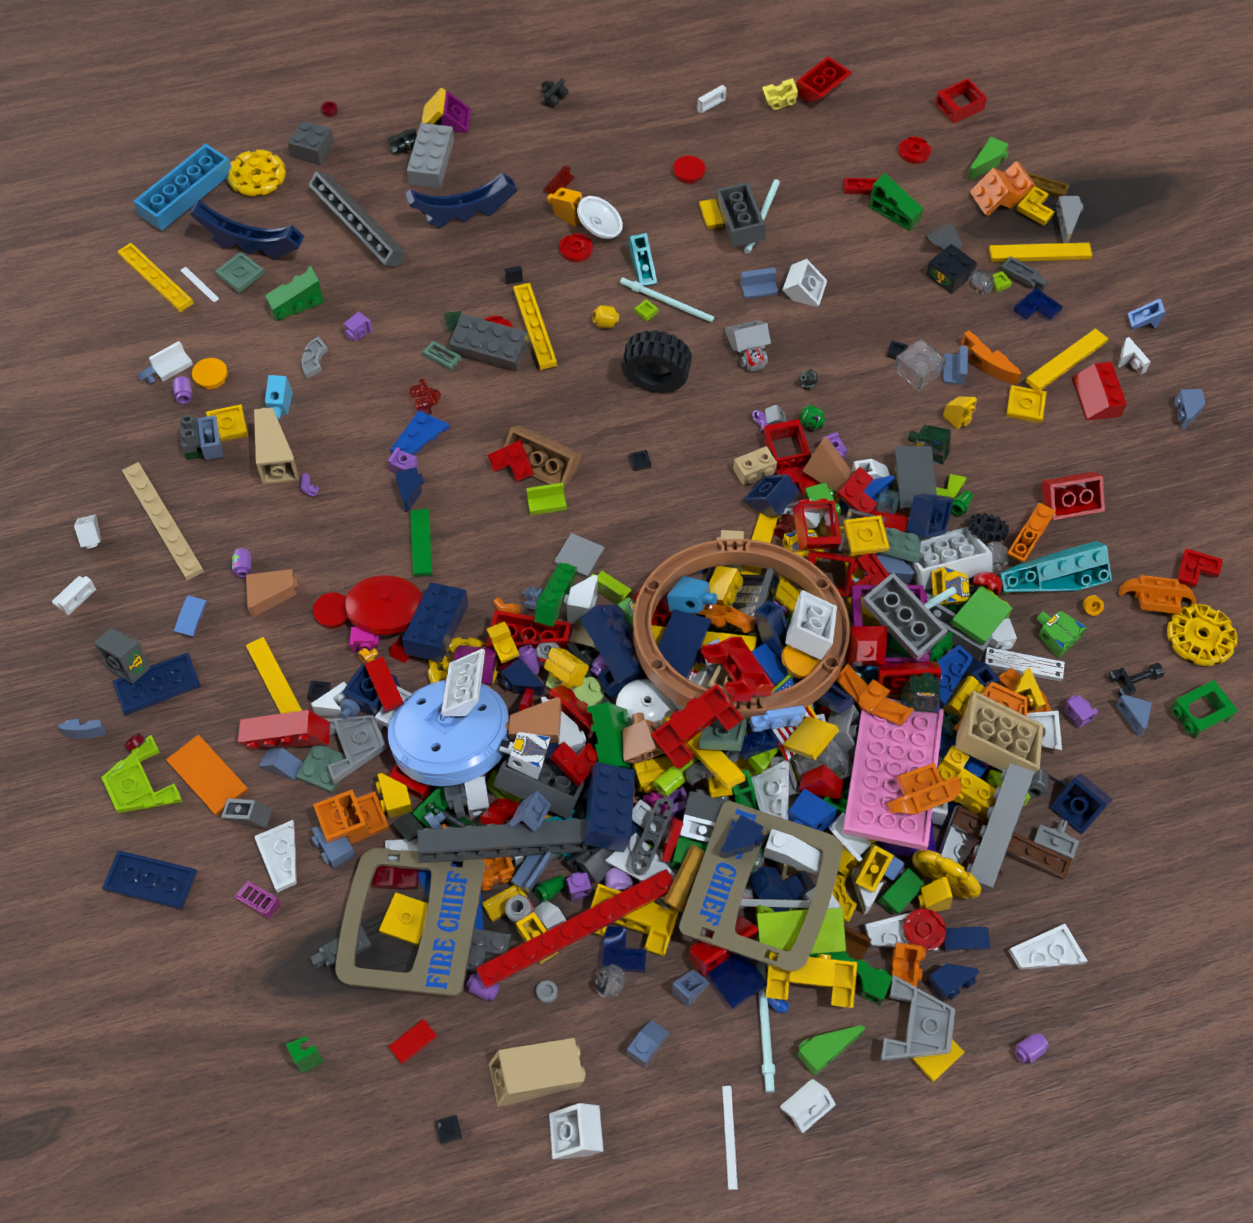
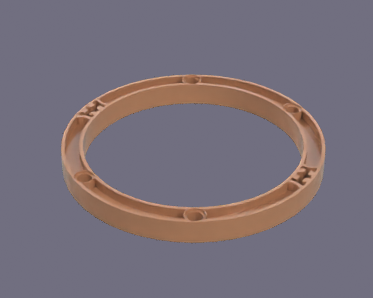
(744, 553)

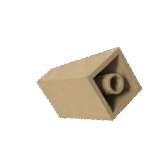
(273, 453)
(536, 1071)

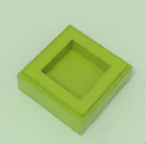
(1001, 281)
(646, 310)

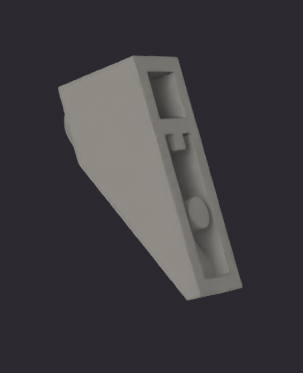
(1068, 212)

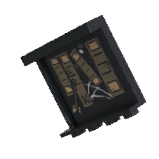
(752, 594)

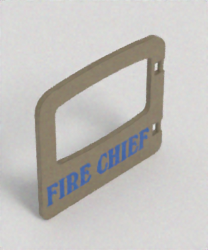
(722, 883)
(446, 933)

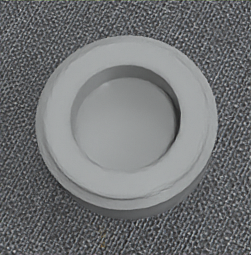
(546, 992)

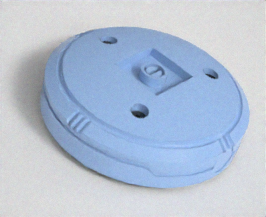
(447, 748)

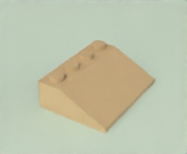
(999, 735)

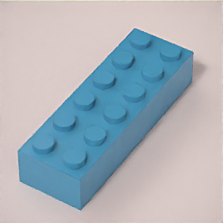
(182, 187)

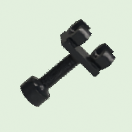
(1155, 671)

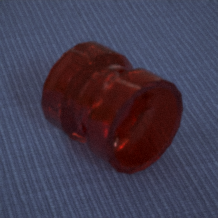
(785, 526)

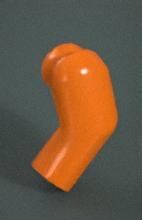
(501, 606)

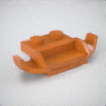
(1158, 593)
(924, 790)

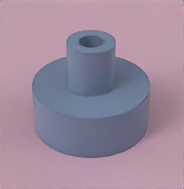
(147, 373)
(349, 709)
(434, 821)

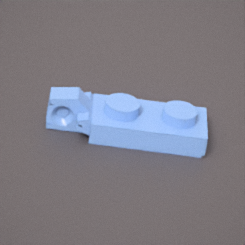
(778, 718)

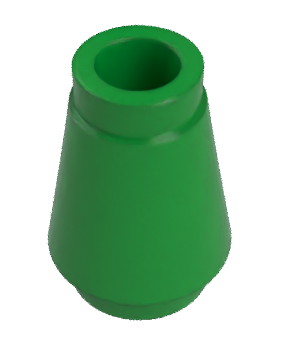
(961, 503)
(548, 889)

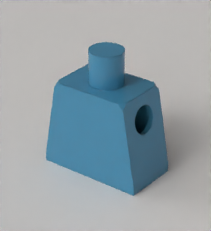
(690, 595)

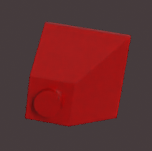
(867, 646)

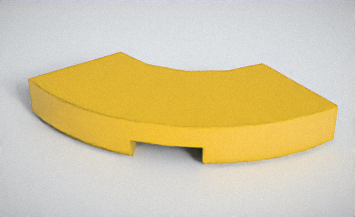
(843, 899)

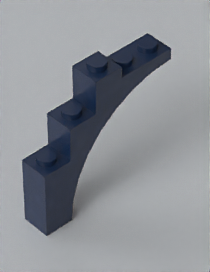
(464, 205)
(250, 239)
(773, 632)

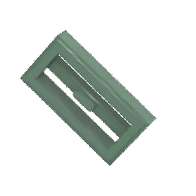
(439, 357)

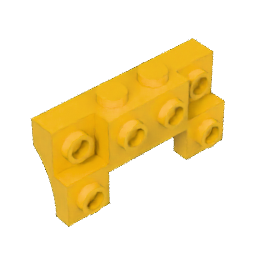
(975, 793)
(650, 919)
(816, 972)

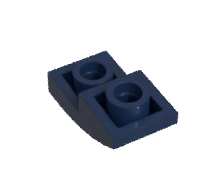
(967, 938)

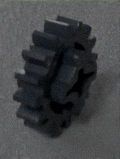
(988, 527)

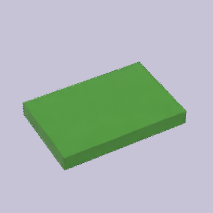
(981, 615)

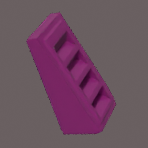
(270, 908)

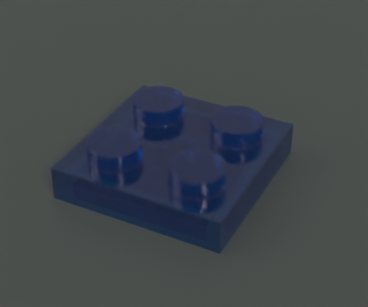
(737, 980)

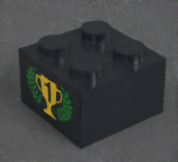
(951, 268)

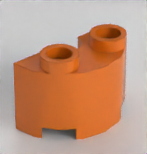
(497, 871)
(906, 962)

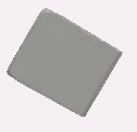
(775, 415)

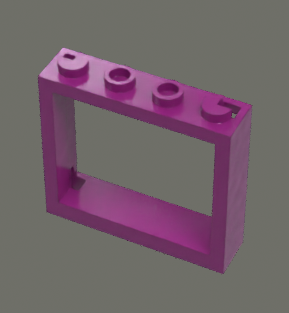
(862, 590)

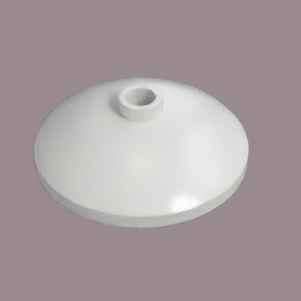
(599, 217)
(633, 698)

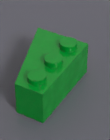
(895, 203)
(296, 296)
(609, 725)

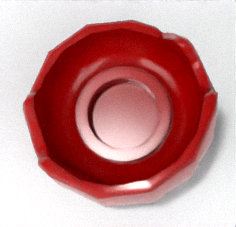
(989, 581)

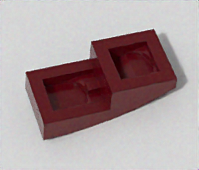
(396, 878)

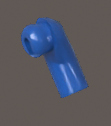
(778, 1005)

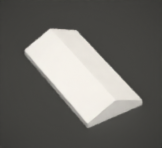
(463, 684)

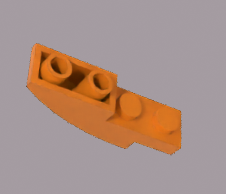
(993, 363)
(1031, 533)

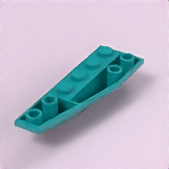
(1061, 571)

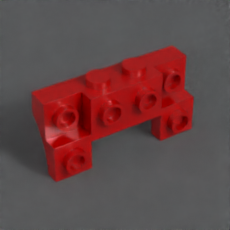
(742, 668)
(693, 720)

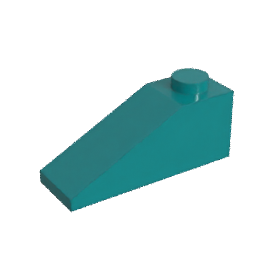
(642, 259)

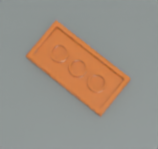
(206, 774)

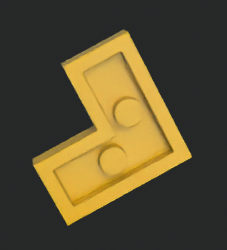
(1033, 208)

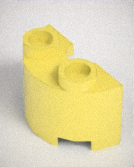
(781, 95)

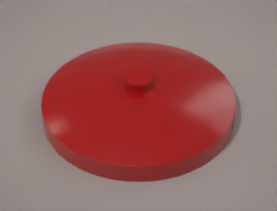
(382, 604)

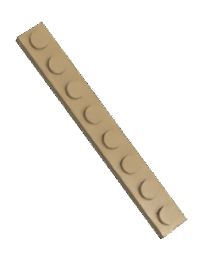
(162, 521)

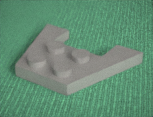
(360, 743)
(928, 1024)

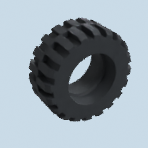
(656, 361)

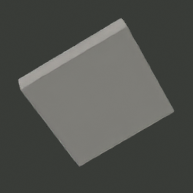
(581, 554)

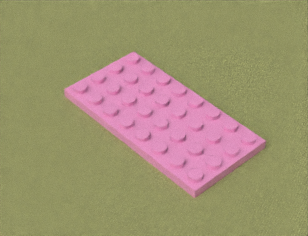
(879, 757)

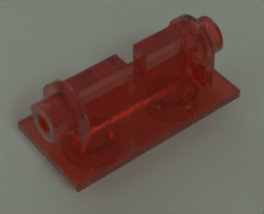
(561, 180)

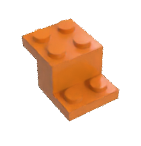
(1002, 188)
(351, 817)

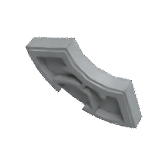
(312, 355)

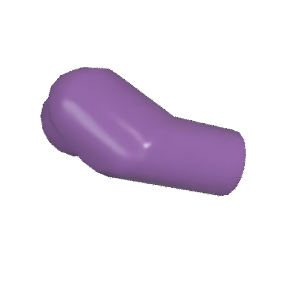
(760, 418)
(306, 487)

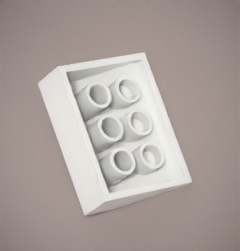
(953, 550)

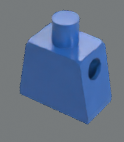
(812, 811)

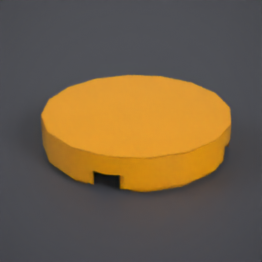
(209, 373)
(798, 662)

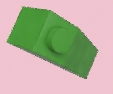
(989, 157)
(826, 1047)

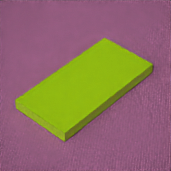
(783, 929)

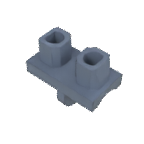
(532, 596)

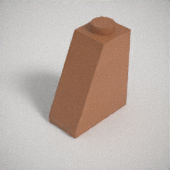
(828, 466)
(269, 589)
(539, 720)

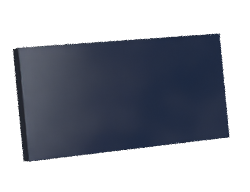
(683, 640)
(157, 684)
(150, 880)

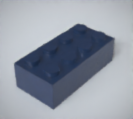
(435, 622)
(614, 641)
(609, 807)

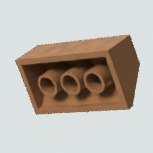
(549, 459)

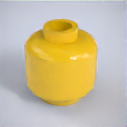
(605, 316)

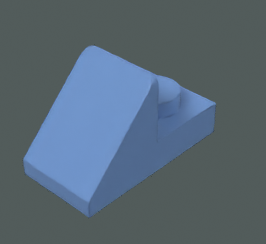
(1148, 313)

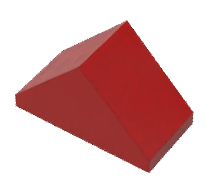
(821, 782)

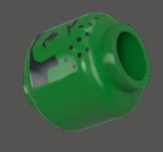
(812, 417)

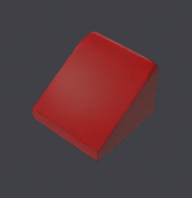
(397, 651)

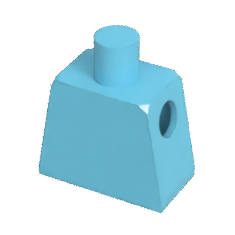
(278, 395)

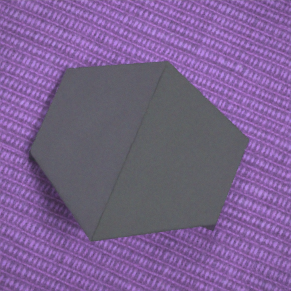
(944, 236)

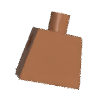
(638, 741)

